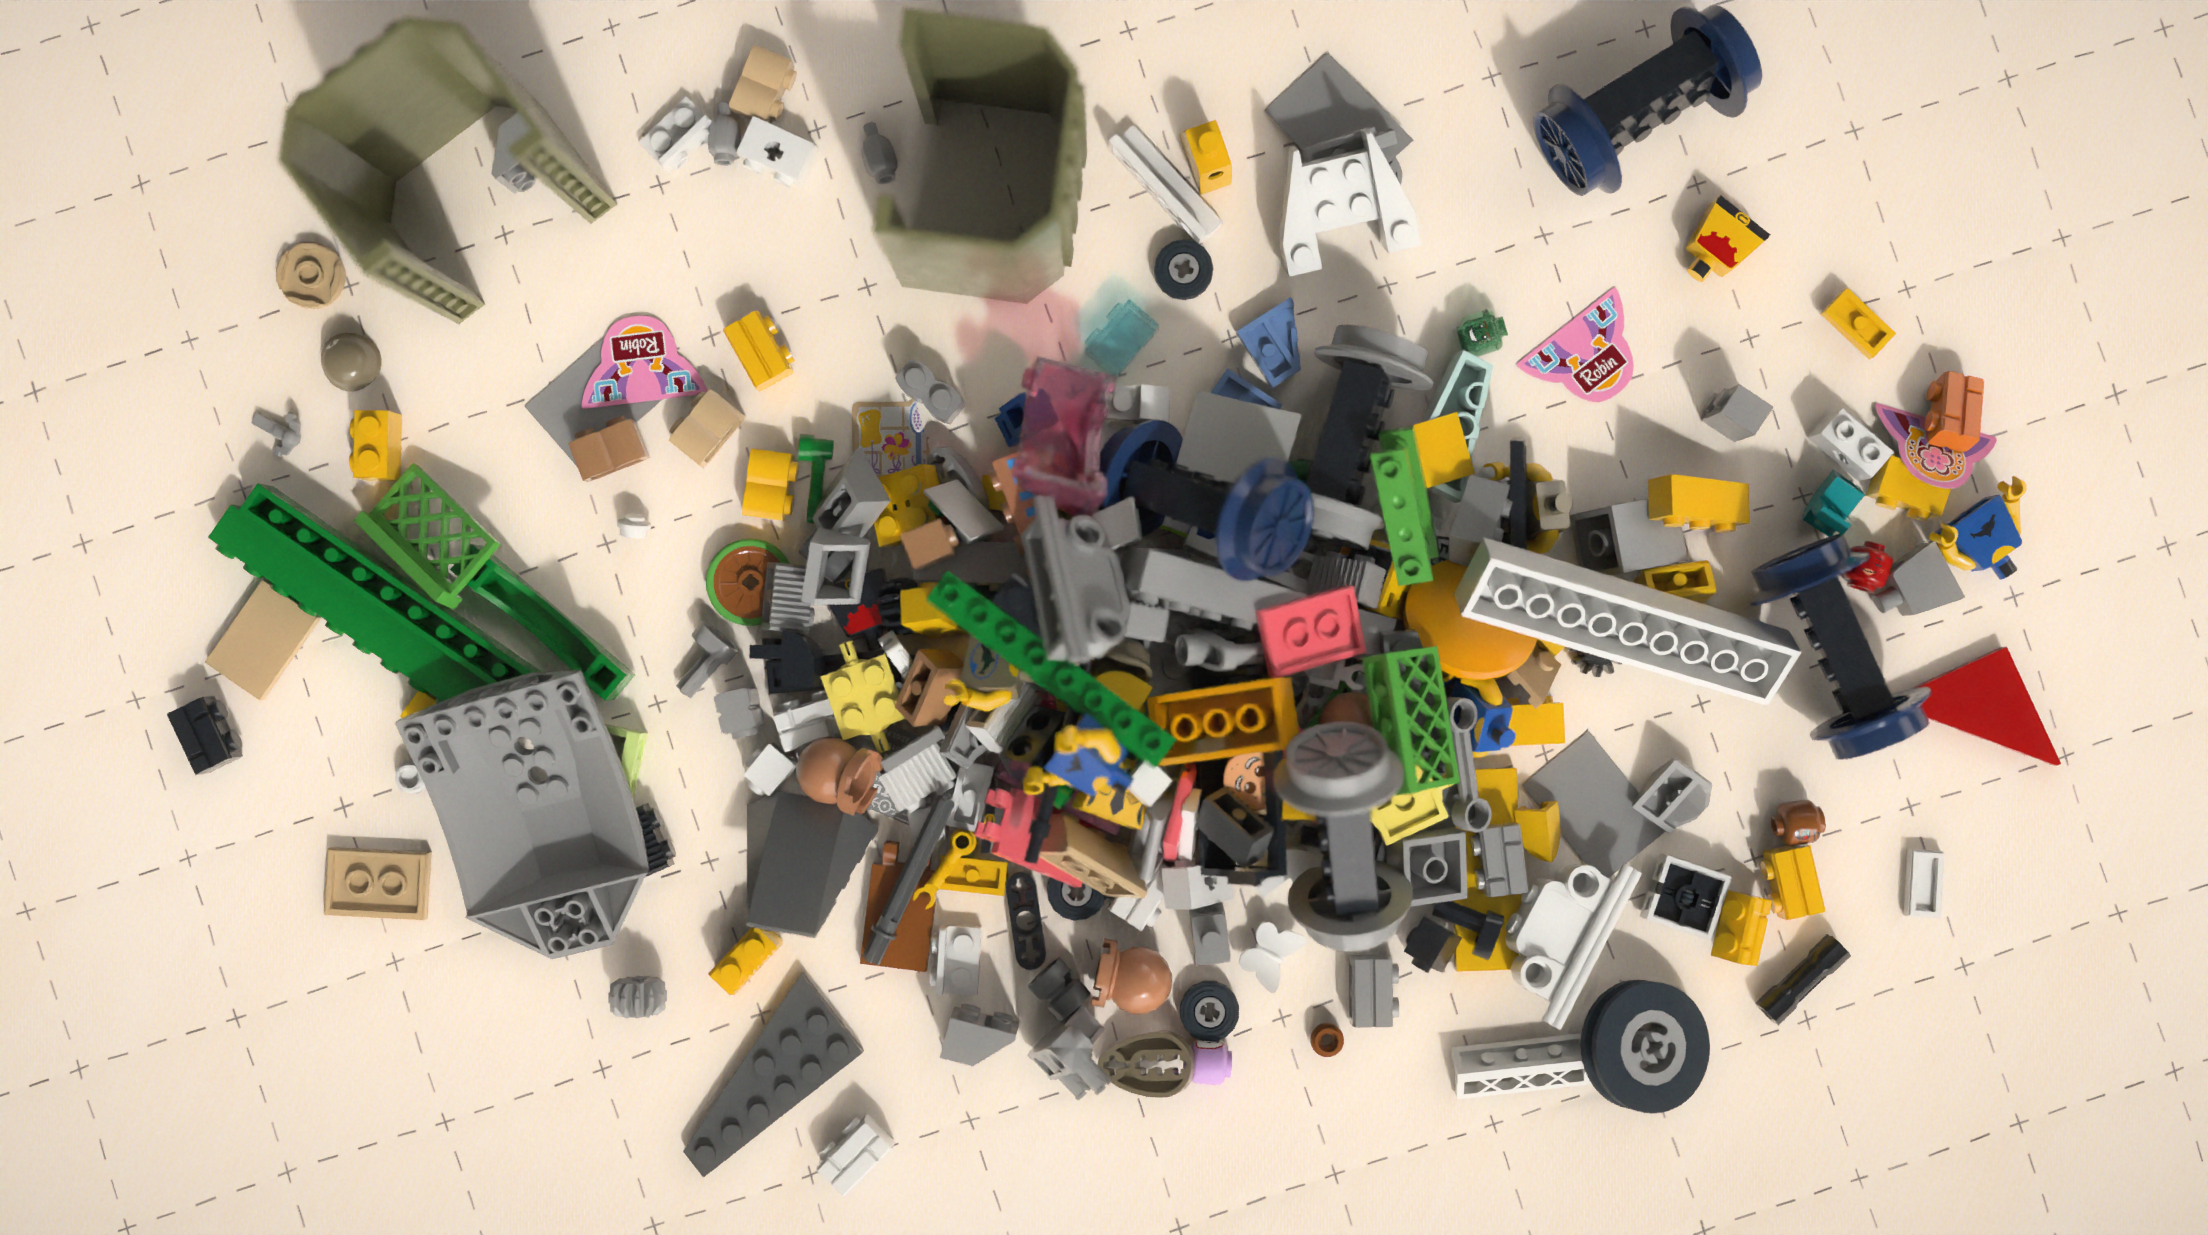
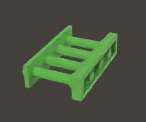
(1405, 505)

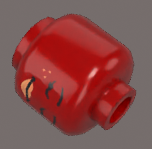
(1871, 573)

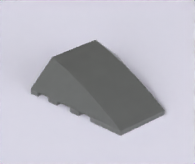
(799, 860)

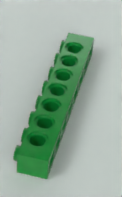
(1057, 677)

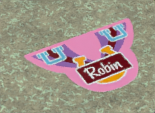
(1587, 352)
(640, 366)

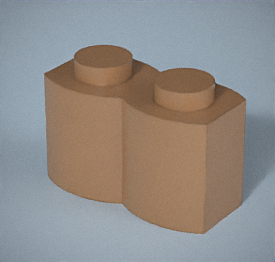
(608, 449)

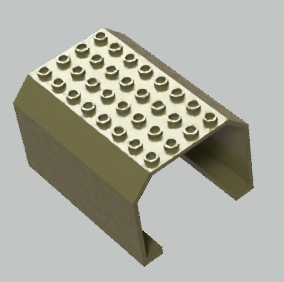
(1002, 68)
(388, 115)

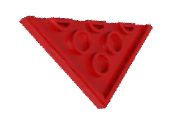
(1990, 704)

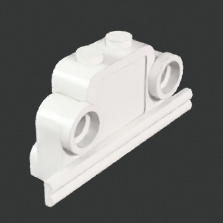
(1564, 931)

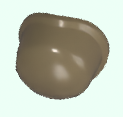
(350, 361)
(1127, 657)

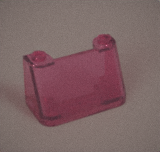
(1063, 434)

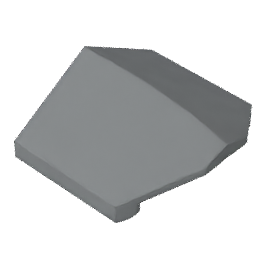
(1673, 795)

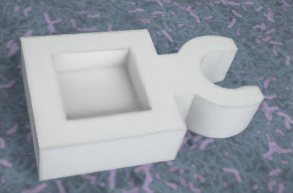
(1332, 673)

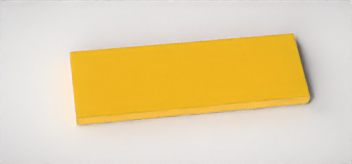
(1500, 790)

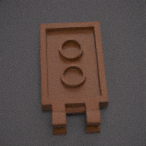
(914, 931)

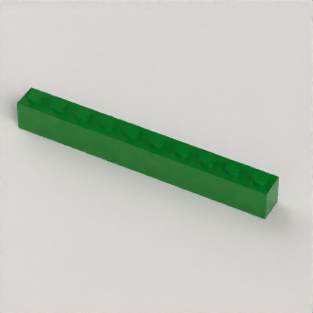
(382, 586)
(341, 607)

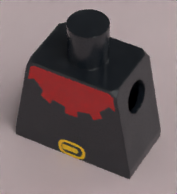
(863, 617)

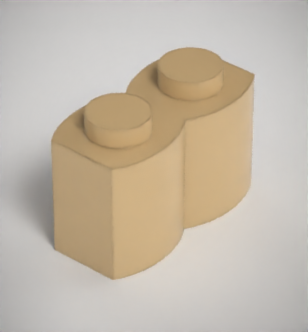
(763, 85)
(706, 427)

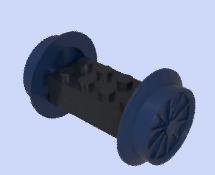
(1707, 62)
(1256, 520)
(1870, 714)

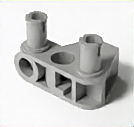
(1067, 1054)

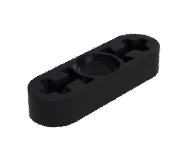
(1021, 946)

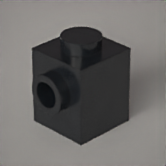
(1431, 945)

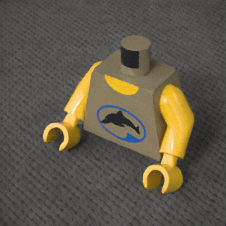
(1546, 505)
(985, 680)

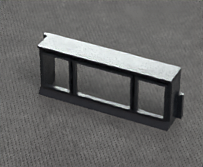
(1210, 779)

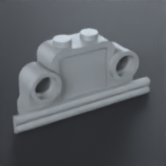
(1074, 584)

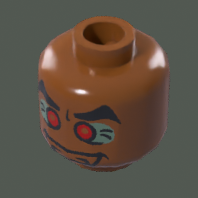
(1798, 822)

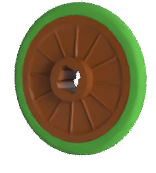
(726, 575)

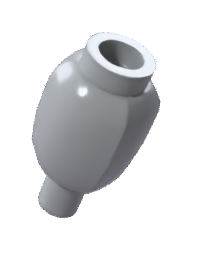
(724, 136)
(878, 155)

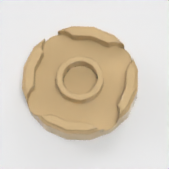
(311, 275)

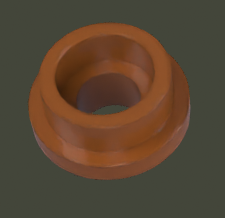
(1336, 1044)

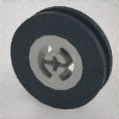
(1674, 1046)

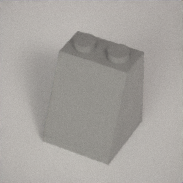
(1624, 539)

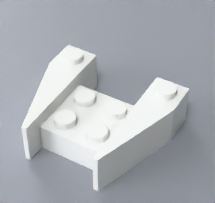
(1339, 194)

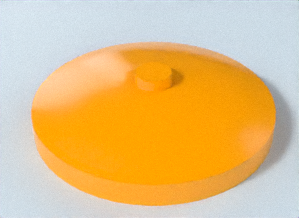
(1464, 644)

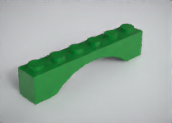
(559, 633)

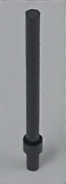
(1040, 826)

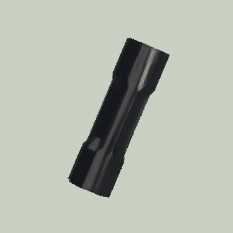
(1820, 962)

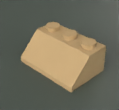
(1091, 858)

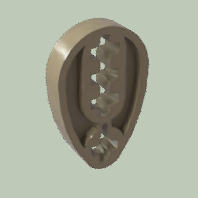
(1154, 1045)

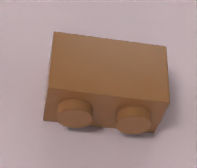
(930, 544)
(924, 691)

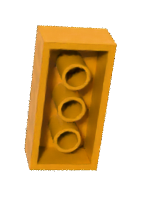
(1226, 720)

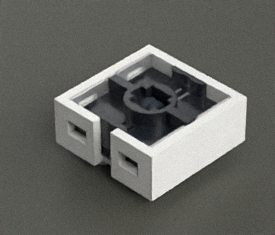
(1698, 904)

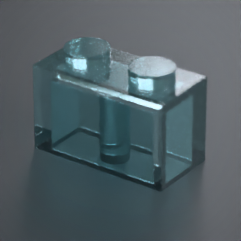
(1121, 338)

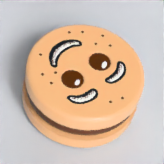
(1247, 779)

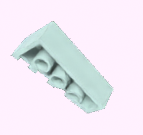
(1465, 392)

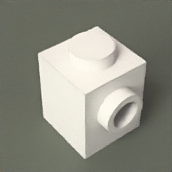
(769, 769)

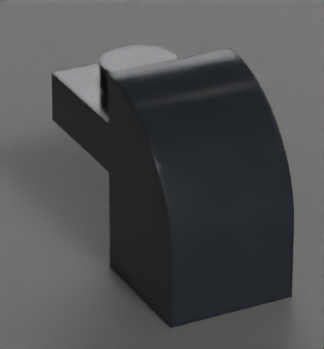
(800, 655)

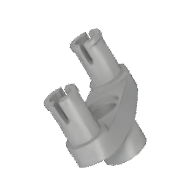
(1213, 650)

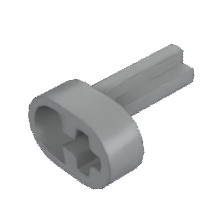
(718, 651)

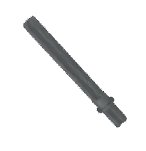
(908, 879)

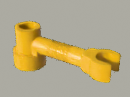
(947, 864)

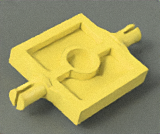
(863, 696)
(1409, 812)

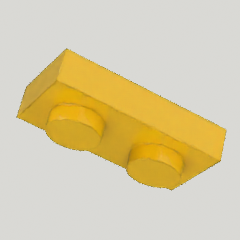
(1858, 323)
(977, 876)

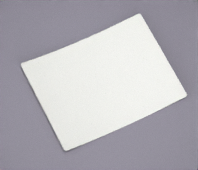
(1233, 434)

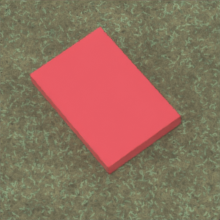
(1310, 631)

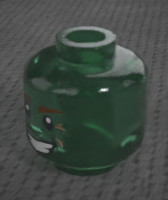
(1481, 332)

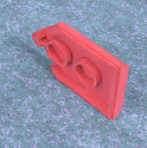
(1174, 827)

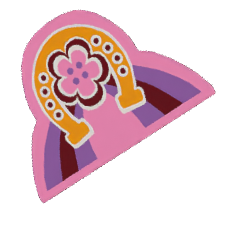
(1929, 462)

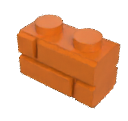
(1955, 411)

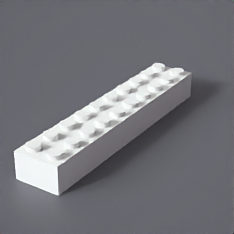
(1625, 622)

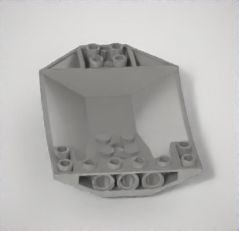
(531, 856)

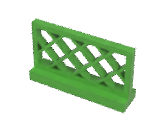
(415, 561)
(1390, 718)

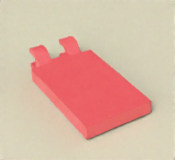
(1012, 834)

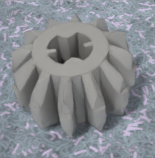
(637, 997)

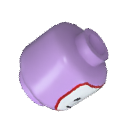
(1212, 1062)

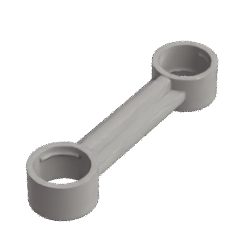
(1464, 756)

